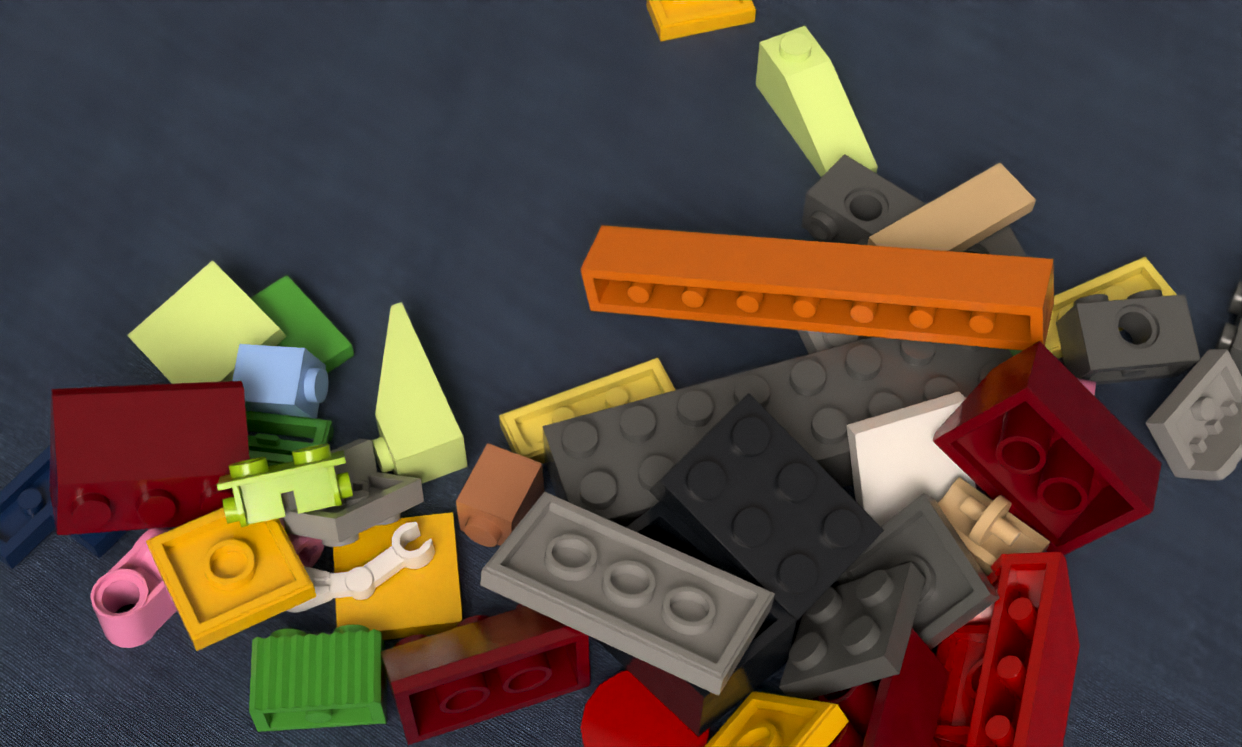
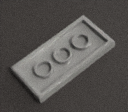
(629, 591)

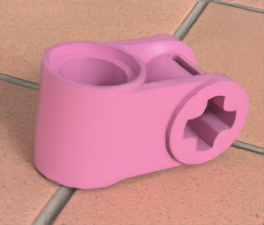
(133, 582)

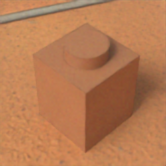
(498, 495)

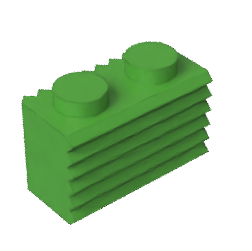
(318, 679)

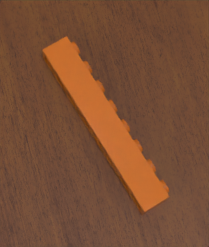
(822, 286)

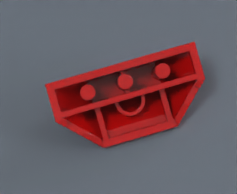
(1013, 660)

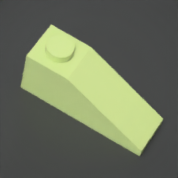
(810, 100)
(412, 412)

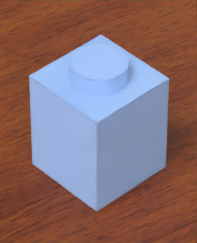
(281, 380)

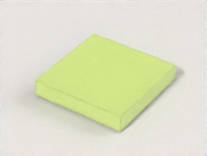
(200, 329)

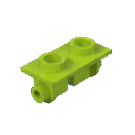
(259, 486)

